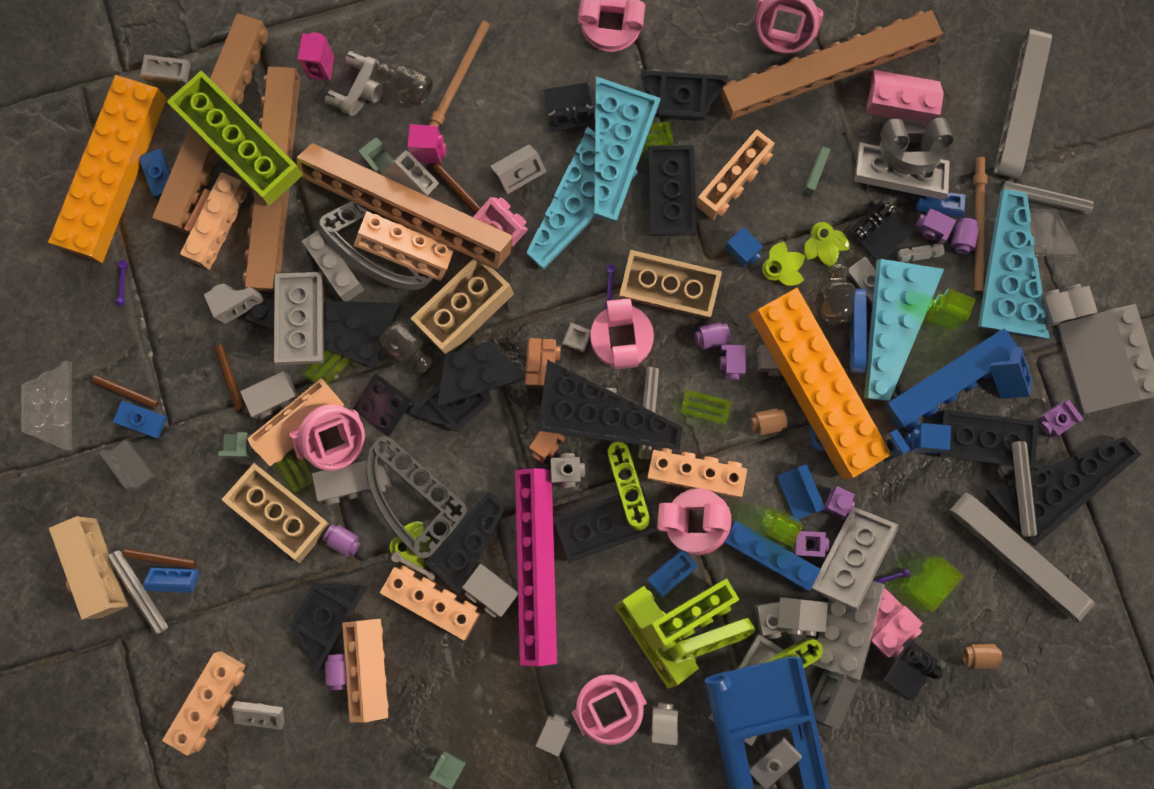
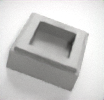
(577, 338)

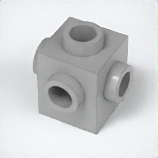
(560, 477)

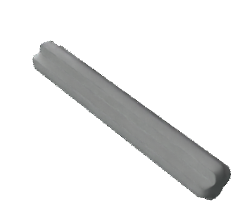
(1052, 198)
(649, 402)
(1024, 488)
(137, 592)

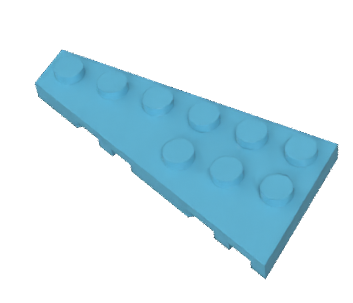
(621, 131)
(571, 207)
(1013, 276)
(898, 311)

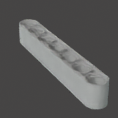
(1023, 104)
(1022, 557)

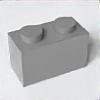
(269, 396)
(490, 590)
(802, 616)

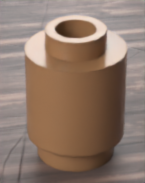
(768, 421)
(982, 656)

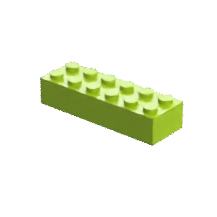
(235, 137)

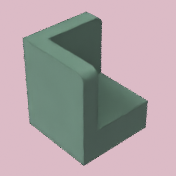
(376, 156)
(236, 446)
(447, 770)

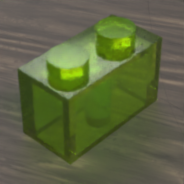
(950, 309)
(781, 525)
(933, 583)

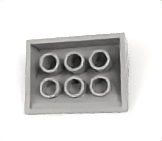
(1108, 358)

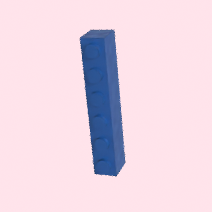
(949, 380)

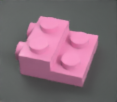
(496, 214)
(893, 626)

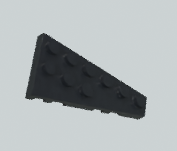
(347, 326)
(588, 410)
(1065, 485)

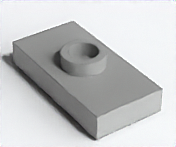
(165, 69)
(864, 277)
(258, 715)
(775, 763)

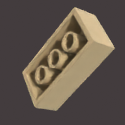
(670, 284)
(462, 306)
(276, 512)
(88, 568)

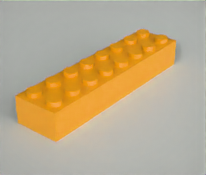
(108, 169)
(820, 384)

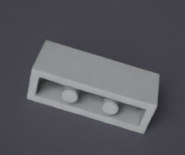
(333, 267)
(347, 482)

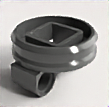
(932, 140)

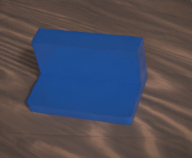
(1012, 376)
(800, 492)

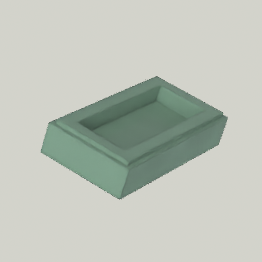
(816, 171)

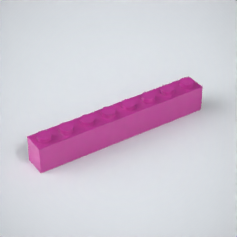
(535, 567)

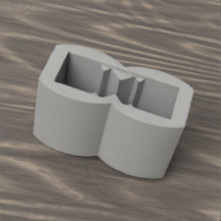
(1068, 305)

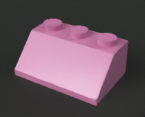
(904, 97)

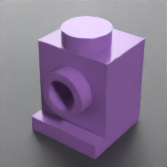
(935, 226)
(733, 361)
(1066, 412)
(839, 502)
(820, 544)

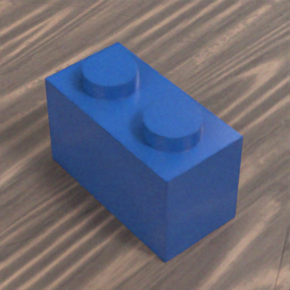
(928, 438)

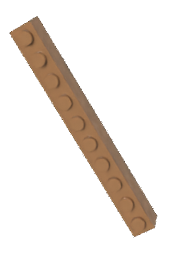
(830, 64)
(196, 157)
(405, 205)
(269, 222)

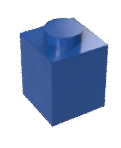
(744, 248)

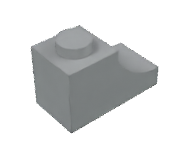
(410, 173)
(229, 304)
(664, 724)

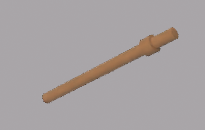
(437, 117)
(979, 182)

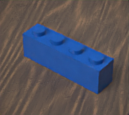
(771, 556)

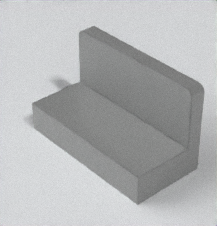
(518, 168)

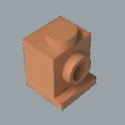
(545, 445)

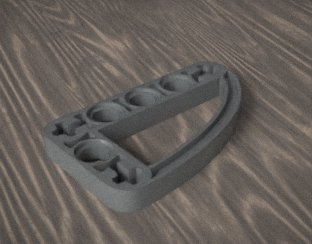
(333, 238)
(425, 491)

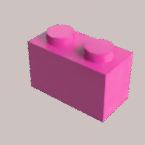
(316, 56)
(426, 144)

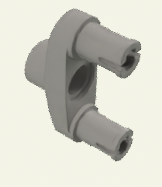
(363, 89)

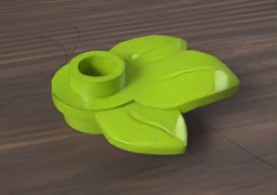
(825, 248)
(786, 264)
(414, 530)

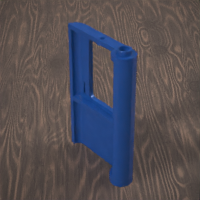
(760, 702)

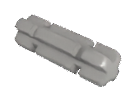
(920, 252)

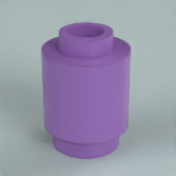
(965, 235)
(712, 335)
(341, 540)
(336, 671)

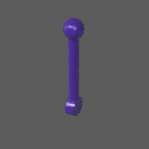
(122, 265)
(610, 270)
(905, 574)

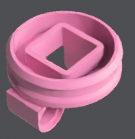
(610, 39)
(783, 41)
(618, 314)
(308, 443)
(716, 521)
(621, 729)

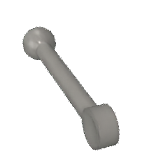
(396, 557)

